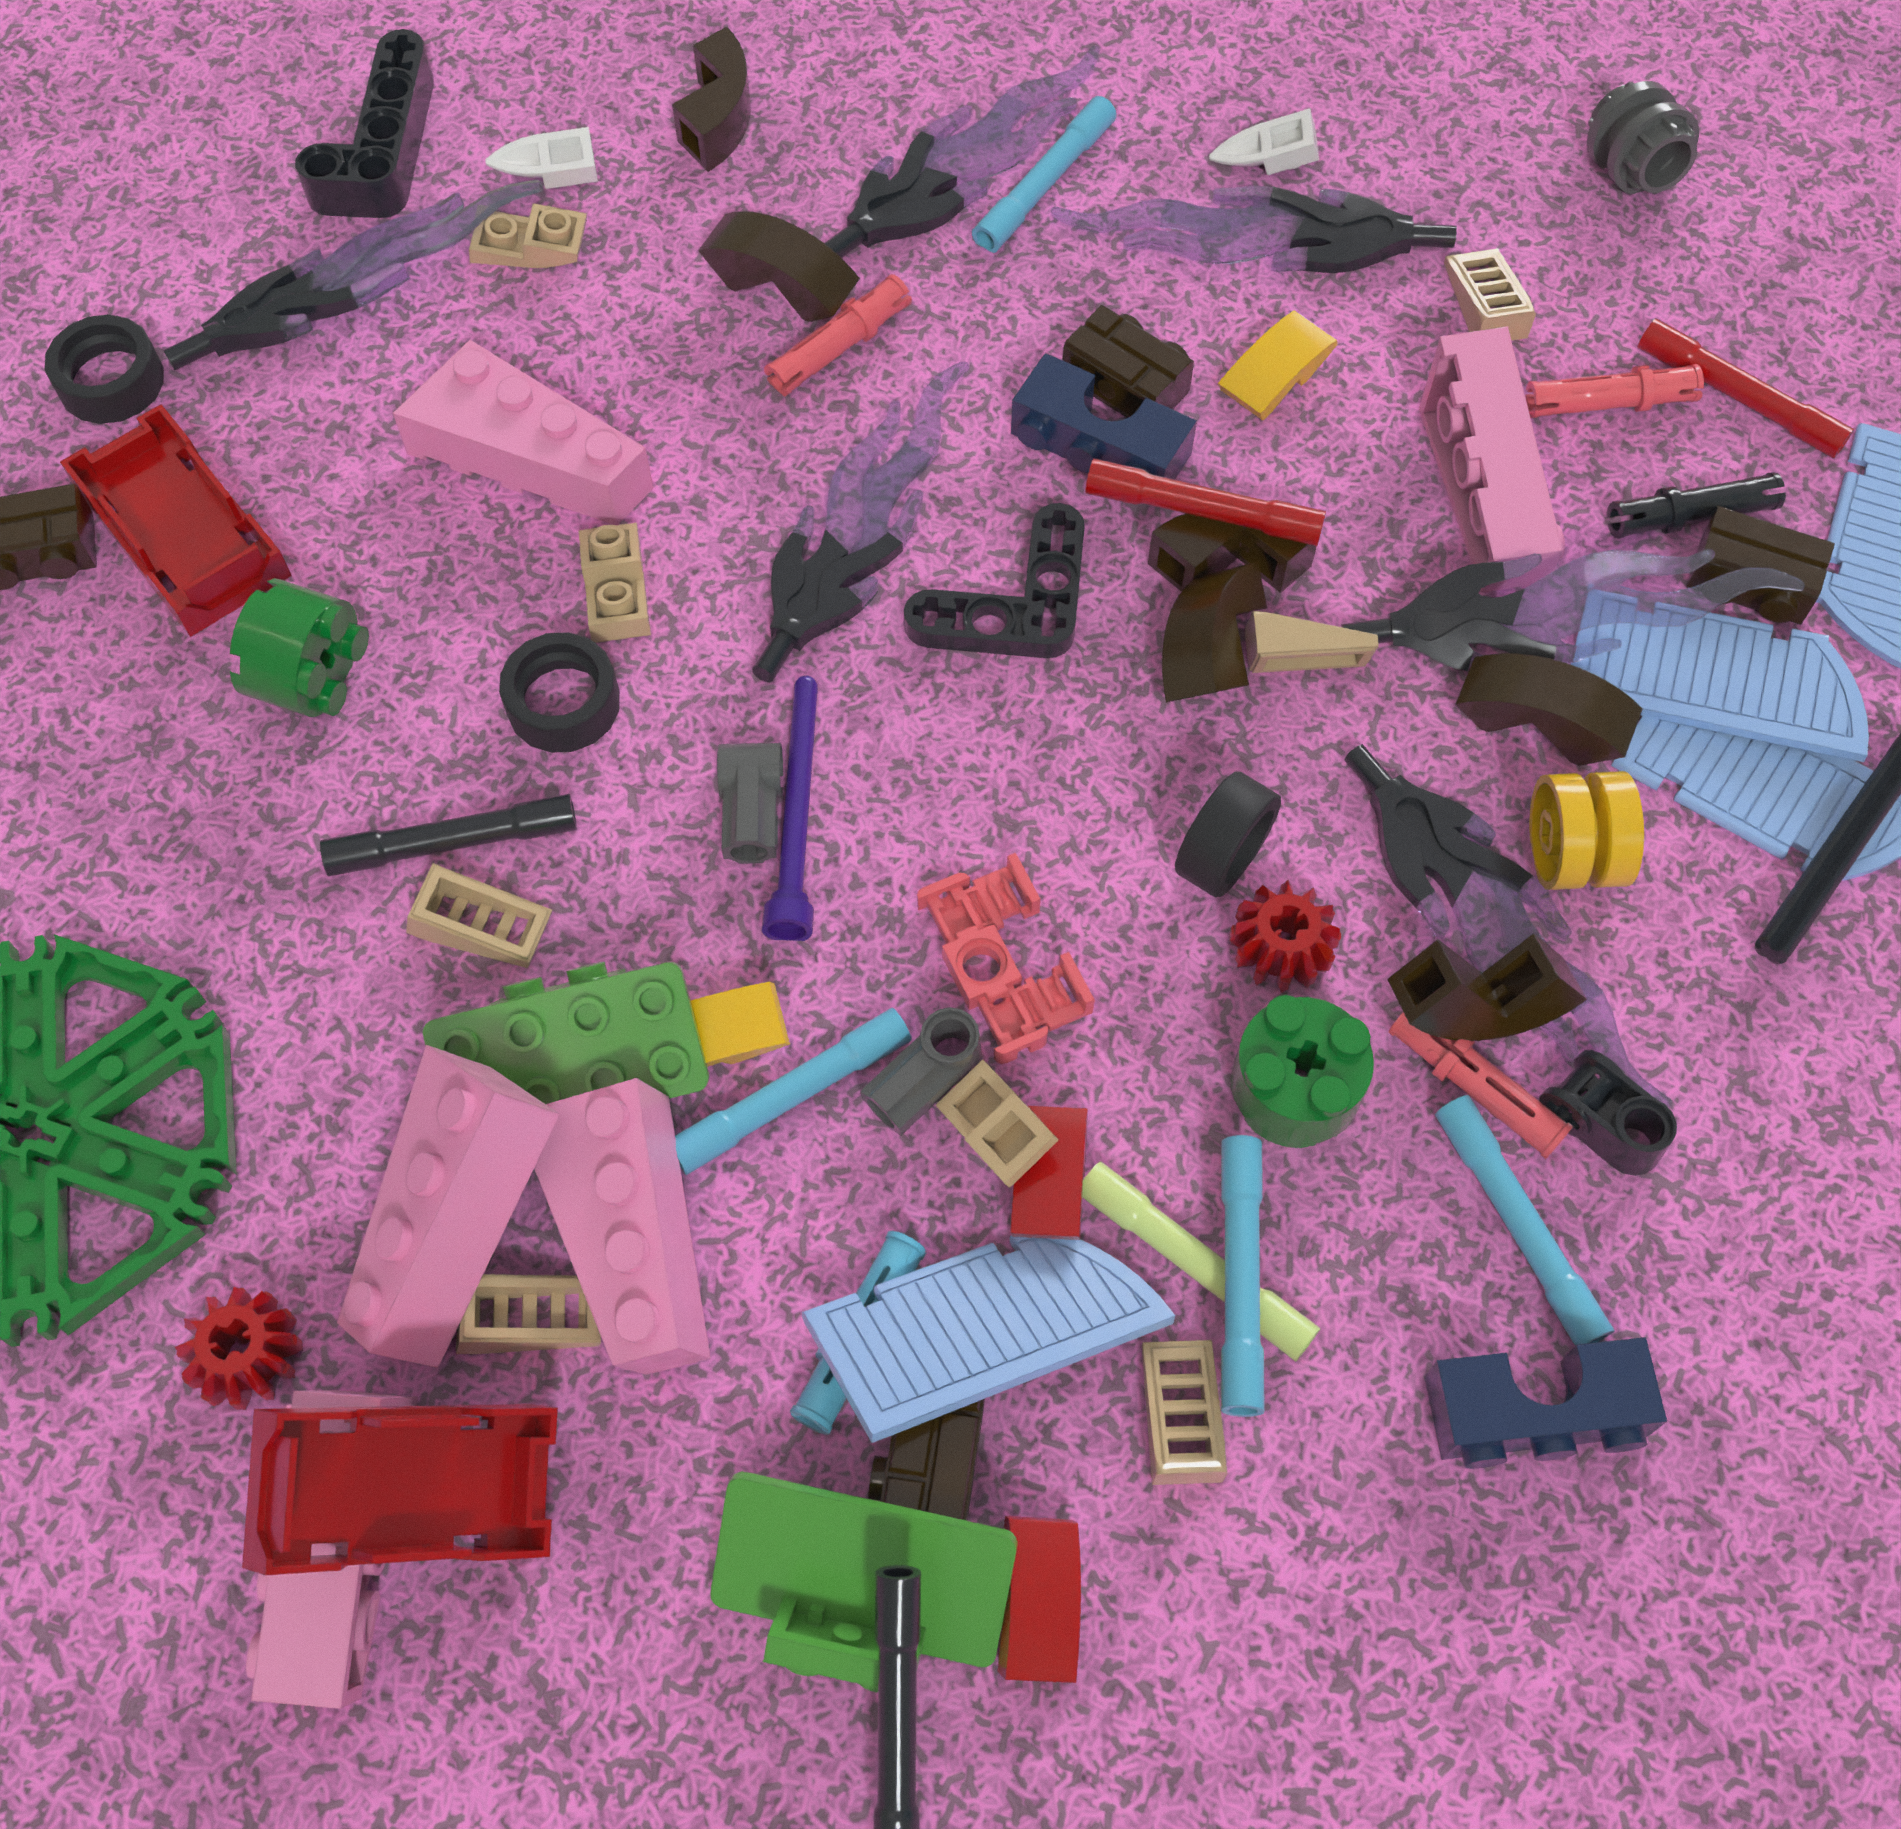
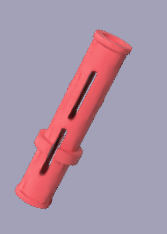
(855, 322)
(1635, 389)
(1486, 1085)

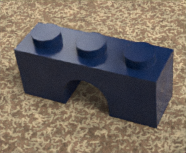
(1056, 416)
(1485, 1415)

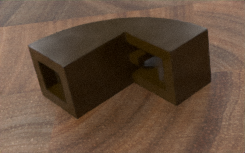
(718, 114)
(762, 249)
(1200, 546)
(1202, 634)
(1568, 705)
(1511, 997)

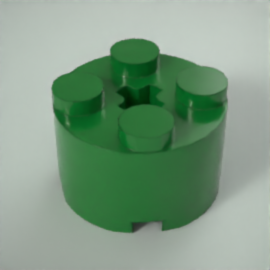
(296, 648)
(1308, 1037)

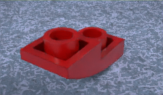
(1051, 1191)
(1042, 1602)

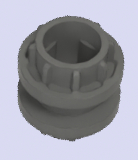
(1643, 137)

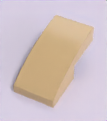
(996, 1123)

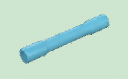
(1011, 210)
(852, 1053)
(1563, 1287)
(1242, 1351)

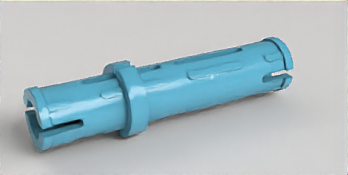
(822, 1394)

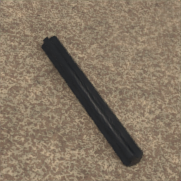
(1833, 860)

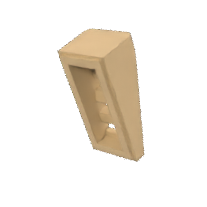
(1517, 310)
(1297, 644)
(429, 926)
(501, 1339)
(1183, 1467)

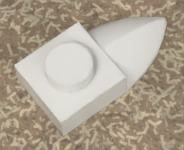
(1274, 143)
(557, 157)

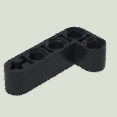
(378, 169)

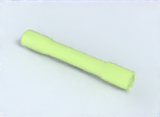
(1134, 1212)

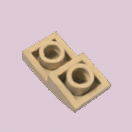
(540, 241)
(614, 582)

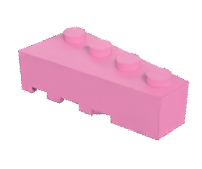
(517, 431)
(1490, 453)
(442, 1206)
(626, 1223)
(318, 1623)

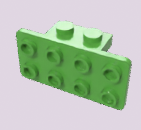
(584, 1033)
(812, 1566)

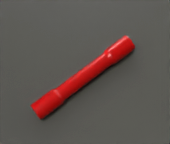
(1800, 419)
(1139, 487)

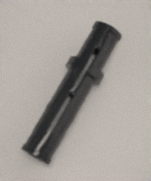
(1674, 508)

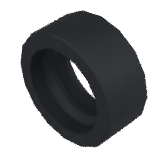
(115, 399)
(545, 655)
(1227, 834)

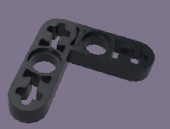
(1020, 614)

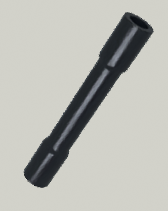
(378, 848)
(897, 1640)

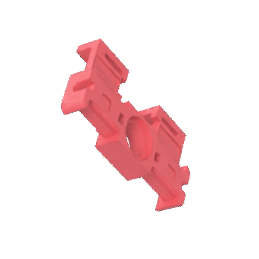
(970, 927)

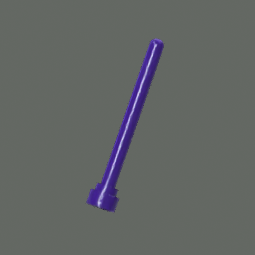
(788, 912)

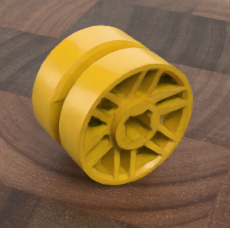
(1586, 830)

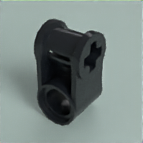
(1610, 1108)

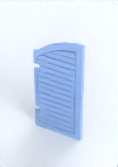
(1868, 546)
(1738, 681)
(1760, 789)
(978, 1328)

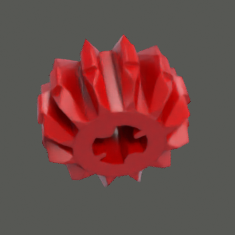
(1309, 942)
(237, 1373)

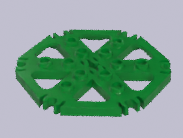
(91, 1152)

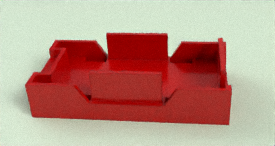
(176, 521)
(397, 1485)

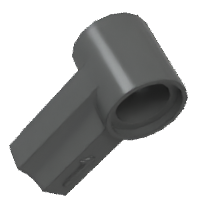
(749, 789)
(921, 1073)

